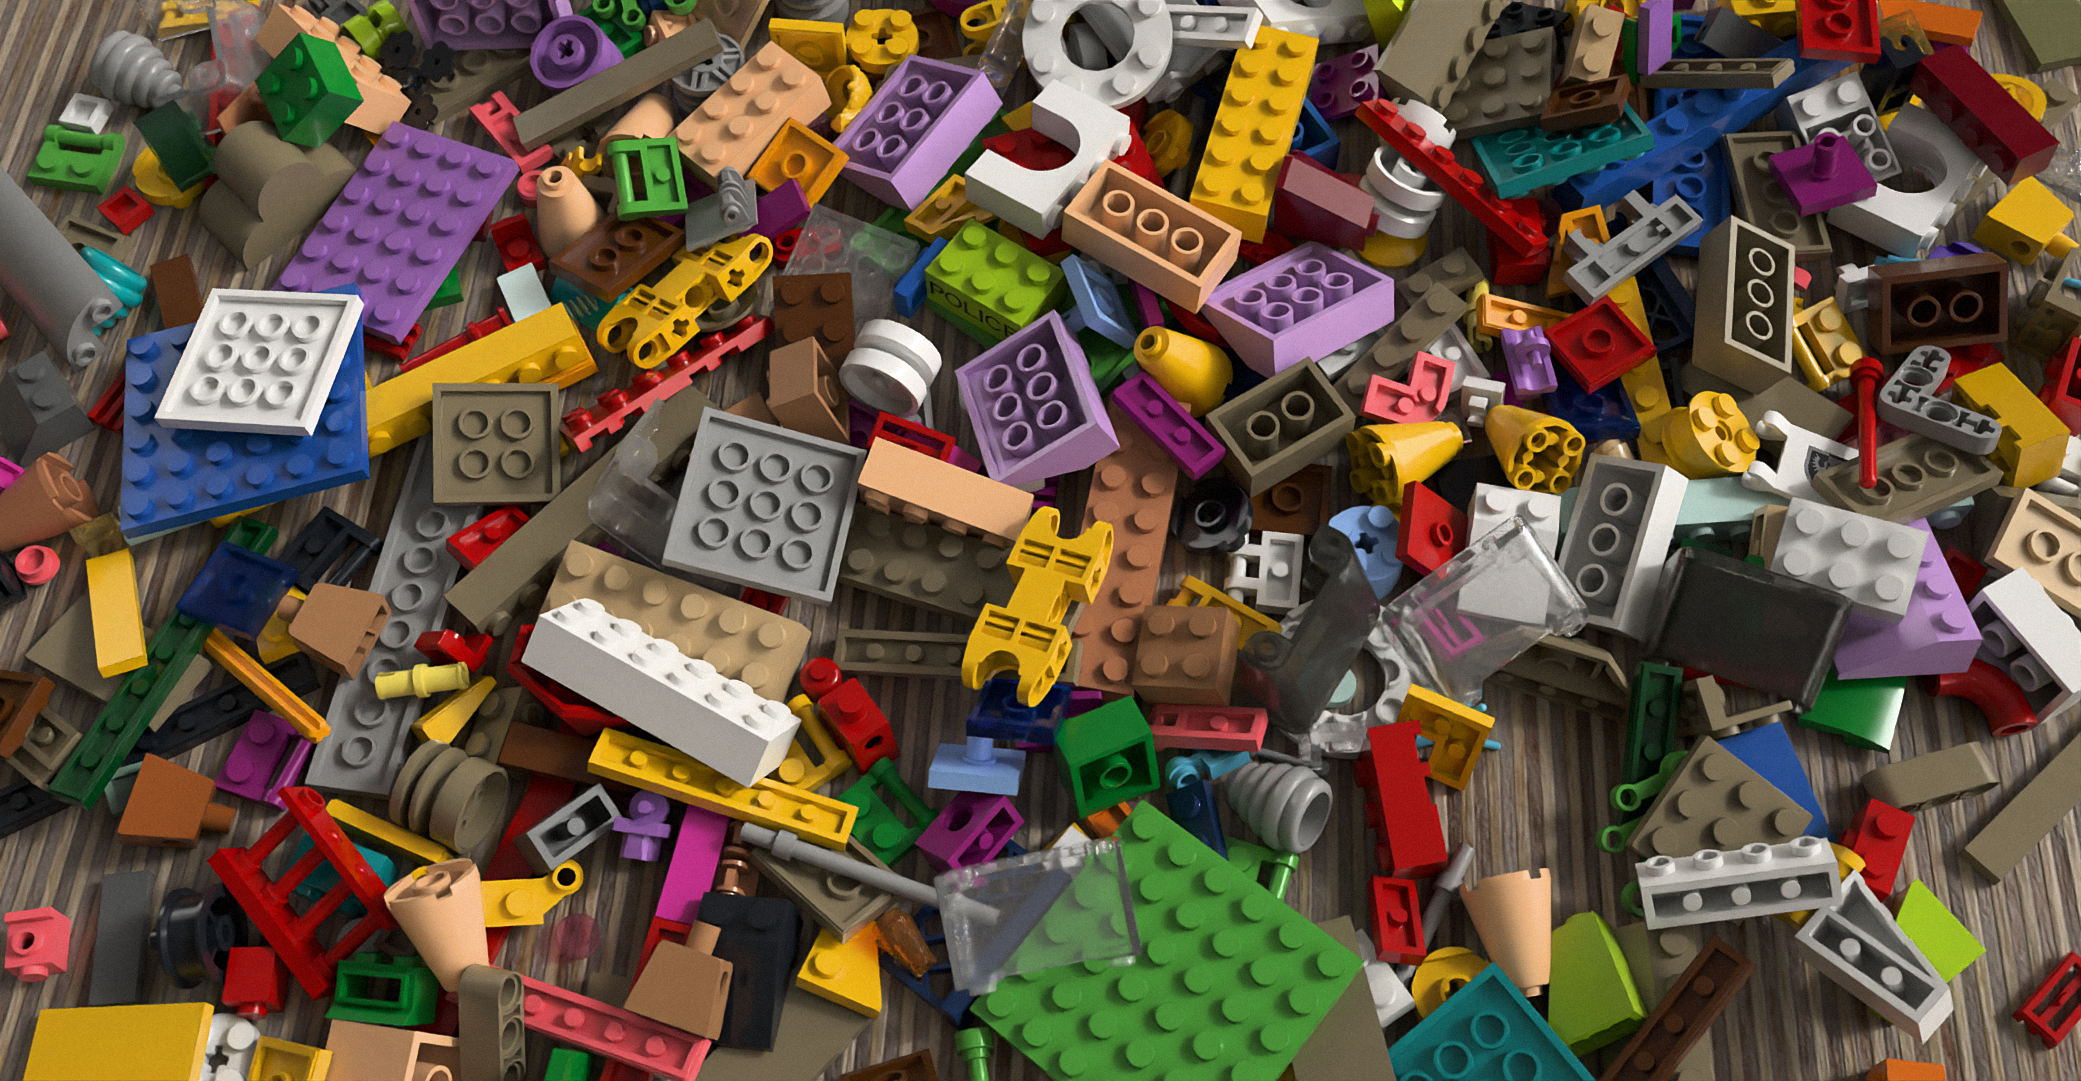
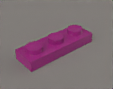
(1168, 425)

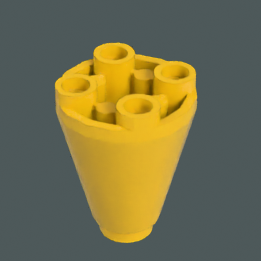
(1534, 448)
(1399, 453)

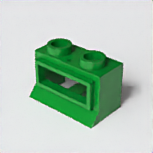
(416, 996)

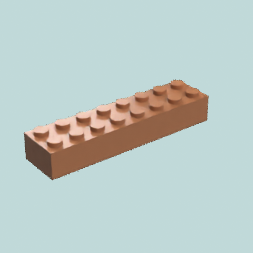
(1137, 496)

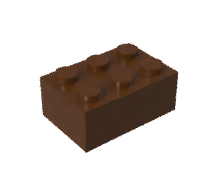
(1938, 302)

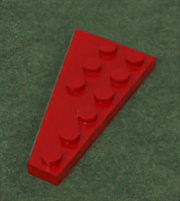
(649, 385)

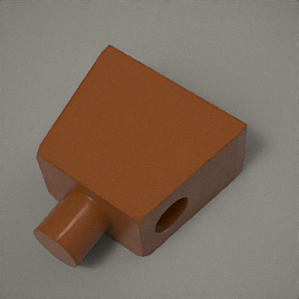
(171, 807)

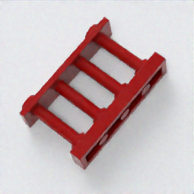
(268, 901)

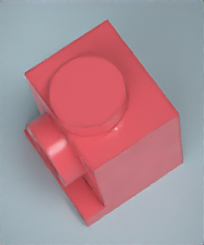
(37, 943)

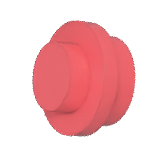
(37, 565)

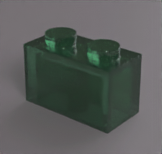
(177, 144)

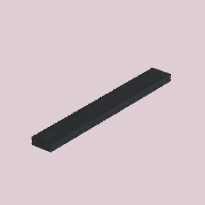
(184, 729)

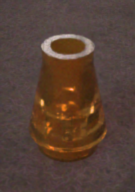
(902, 940)

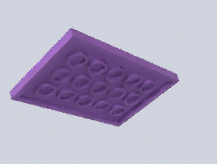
(401, 225)

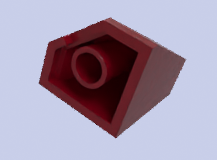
(1322, 205)

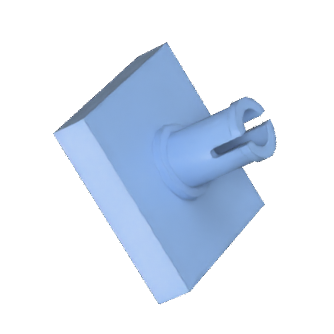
(1097, 304)
(977, 767)

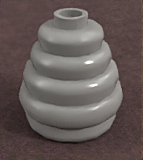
(132, 70)
(1280, 803)

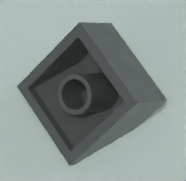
(39, 410)

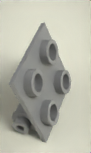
(722, 213)

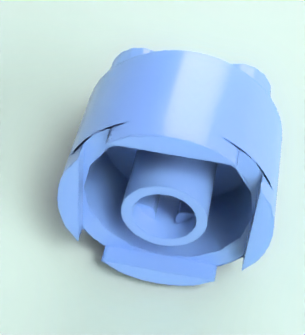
(1375, 541)

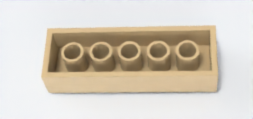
(703, 624)

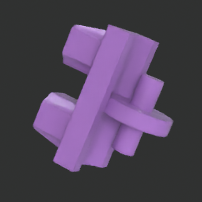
(1528, 362)
(645, 833)

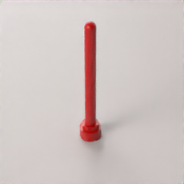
(1866, 377)

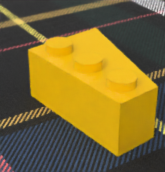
(2031, 435)

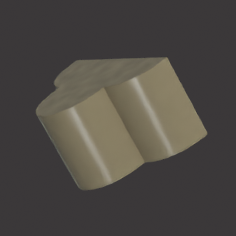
(269, 190)

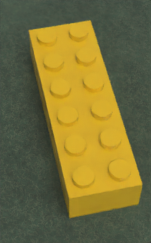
(1254, 130)

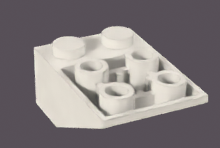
(1845, 110)

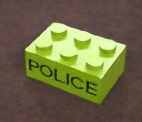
(994, 281)

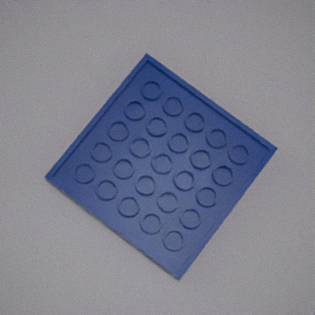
(202, 474)

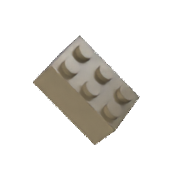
(1280, 426)

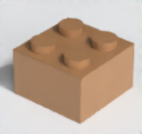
(808, 392)
(1186, 655)

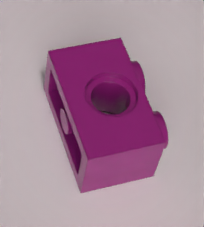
(969, 830)

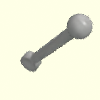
(1291, 760)

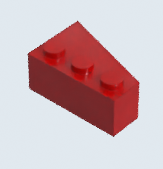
(1399, 802)

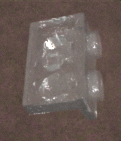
(1335, 736)

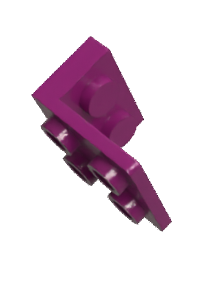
(1347, 82)

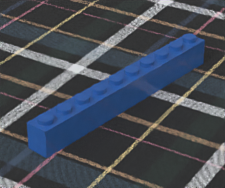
(1691, 130)

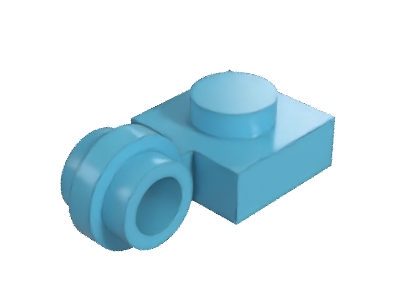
(1186, 770)

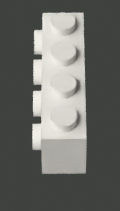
(1739, 883)

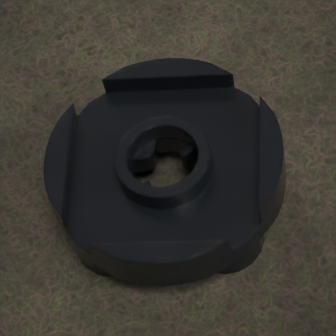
(1222, 534)

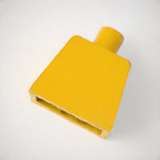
(2027, 224)

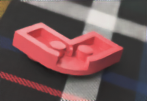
(1416, 401)

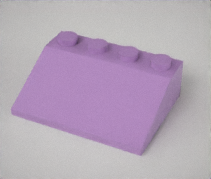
(485, 22)
(916, 129)
(1299, 307)
(1036, 405)
(1930, 639)

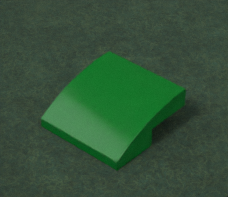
(1859, 710)

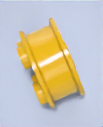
(1709, 437)

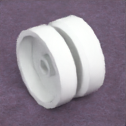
(1402, 194)
(890, 368)

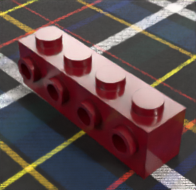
(1983, 114)

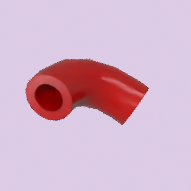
(1992, 692)

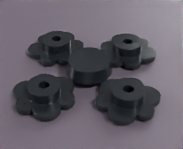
(436, 64)

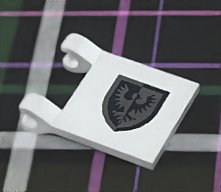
(1799, 460)

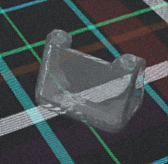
(1482, 611)
(1038, 912)

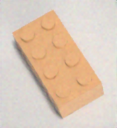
(380, 93)
(748, 113)
(1150, 235)
(942, 495)

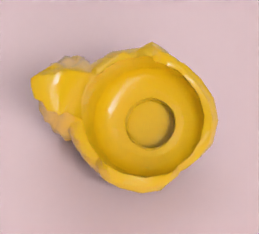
(848, 93)

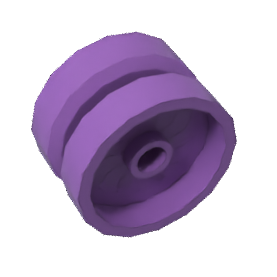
(571, 52)

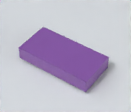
(1654, 35)

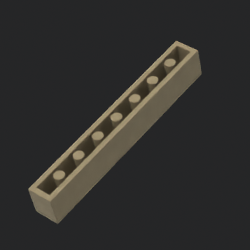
(528, 560)

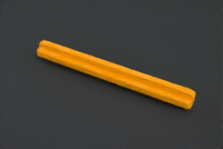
(266, 687)

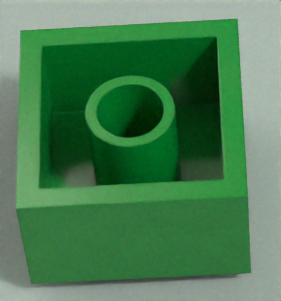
(308, 90)
(1106, 757)

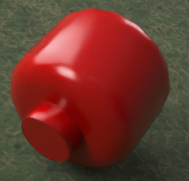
(819, 678)

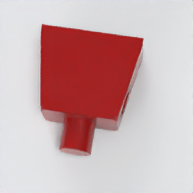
(853, 721)

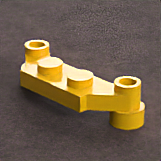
(522, 899)

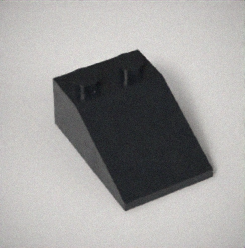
(762, 944)

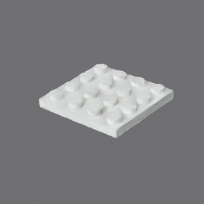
(260, 362)

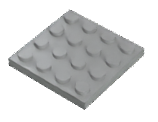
(765, 507)

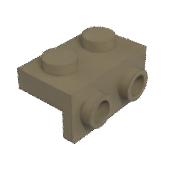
(495, 719)

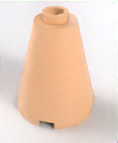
(649, 118)
(563, 210)
(443, 918)
(1514, 925)

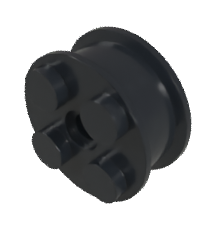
(197, 935)

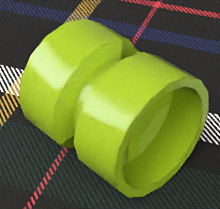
(374, 28)

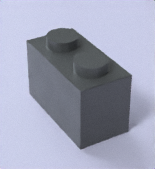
(567, 829)

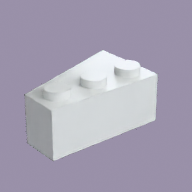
(1876, 961)

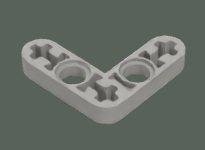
(1962, 428)

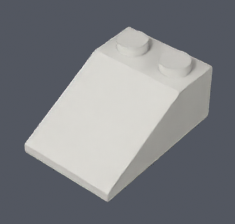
(1495, 504)

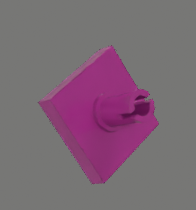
(1822, 175)

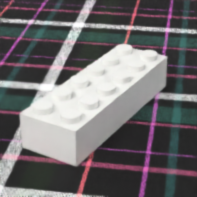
(662, 690)

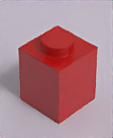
(255, 982)

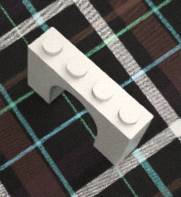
(1324, 19)
(1038, 198)
(1909, 220)

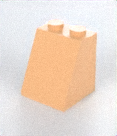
(390, 1054)

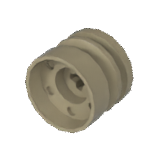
(448, 796)

